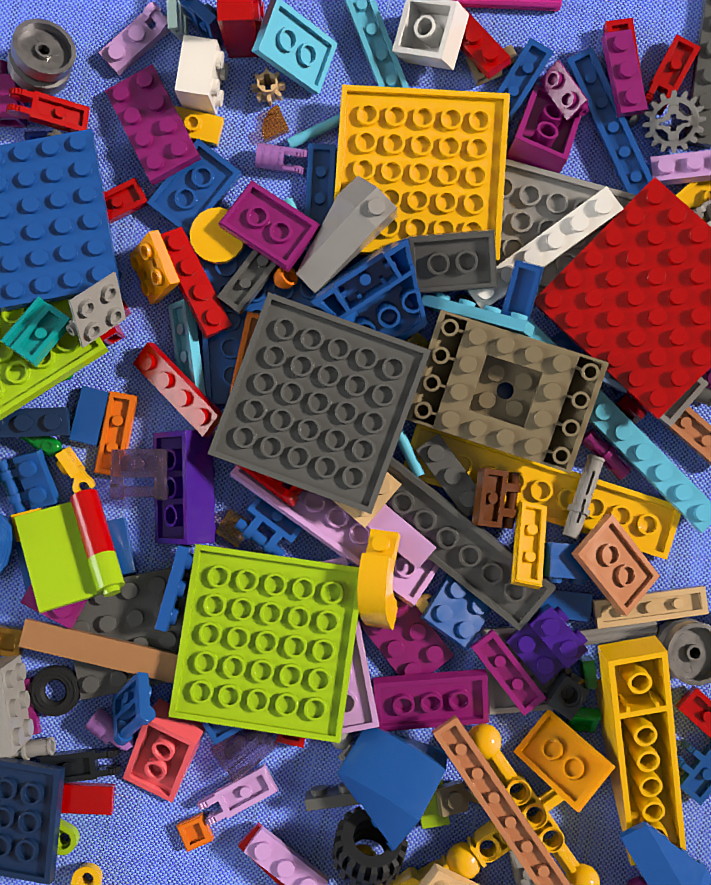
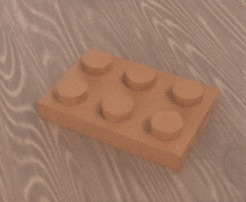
(615, 564)

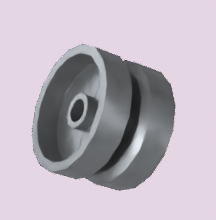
(41, 56)
(687, 649)

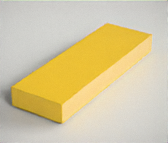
(529, 545)

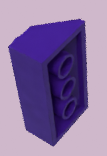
(189, 510)

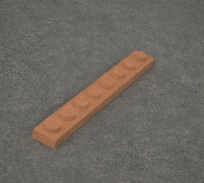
(498, 803)

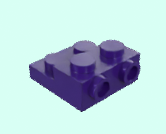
(547, 643)

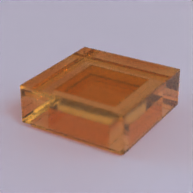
(228, 531)

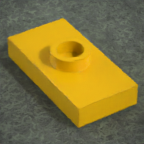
(202, 125)

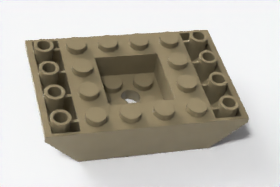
(549, 399)

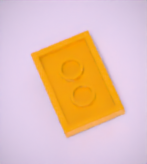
(564, 760)

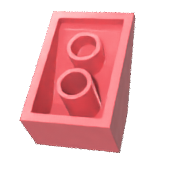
(164, 752)

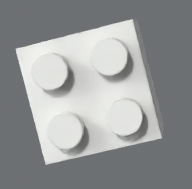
(431, 33)
(201, 75)

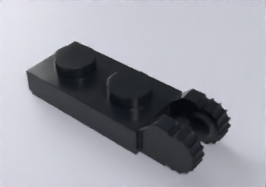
(83, 764)

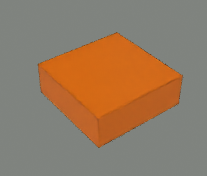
(195, 832)

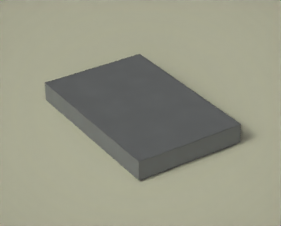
(454, 260)

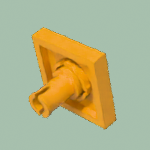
(154, 267)

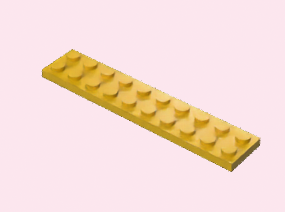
(644, 518)

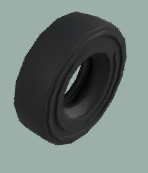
(38, 690)

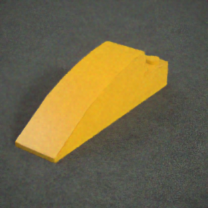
(641, 735)

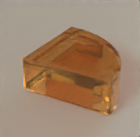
(274, 124)

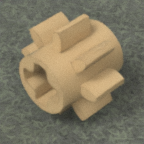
(264, 79)

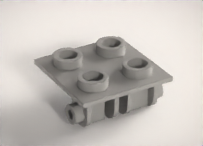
(96, 310)

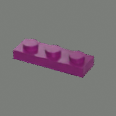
(624, 73)
(508, 672)

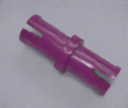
(601, 449)

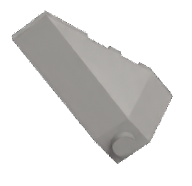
(350, 225)

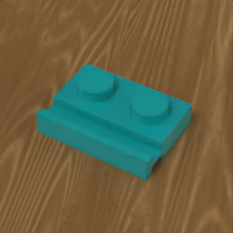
(36, 331)

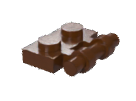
(490, 498)

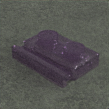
(243, 751)

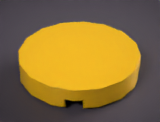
(211, 241)

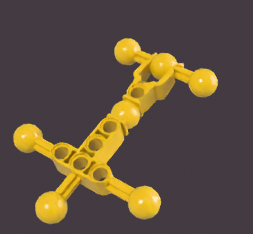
(467, 857)

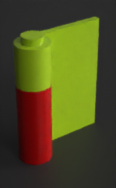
(70, 552)

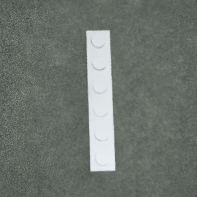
(553, 242)

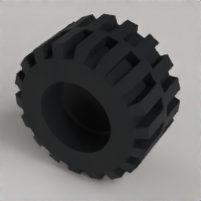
(357, 866)

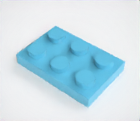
(294, 46)

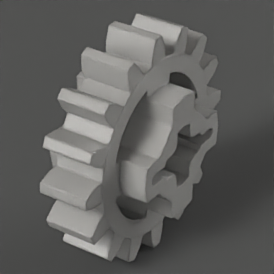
(674, 134)

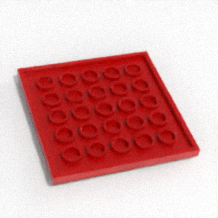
(641, 298)

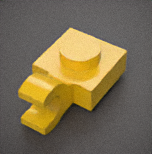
(71, 465)

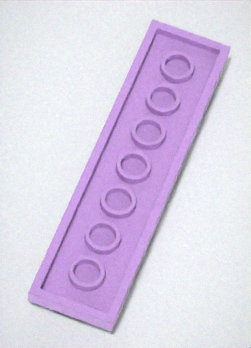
(342, 534)

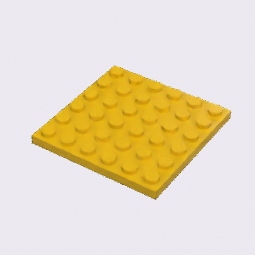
(429, 155)

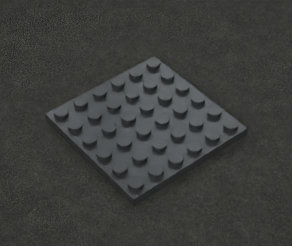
(319, 402)

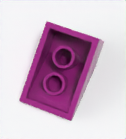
(543, 133)

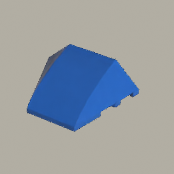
(378, 293)
(392, 780)

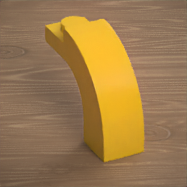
(375, 580)

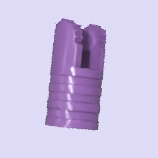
(273, 158)
(102, 727)

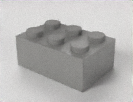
(14, 703)

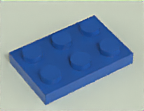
(195, 188)

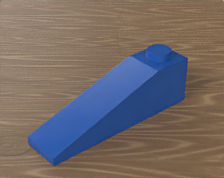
(661, 860)

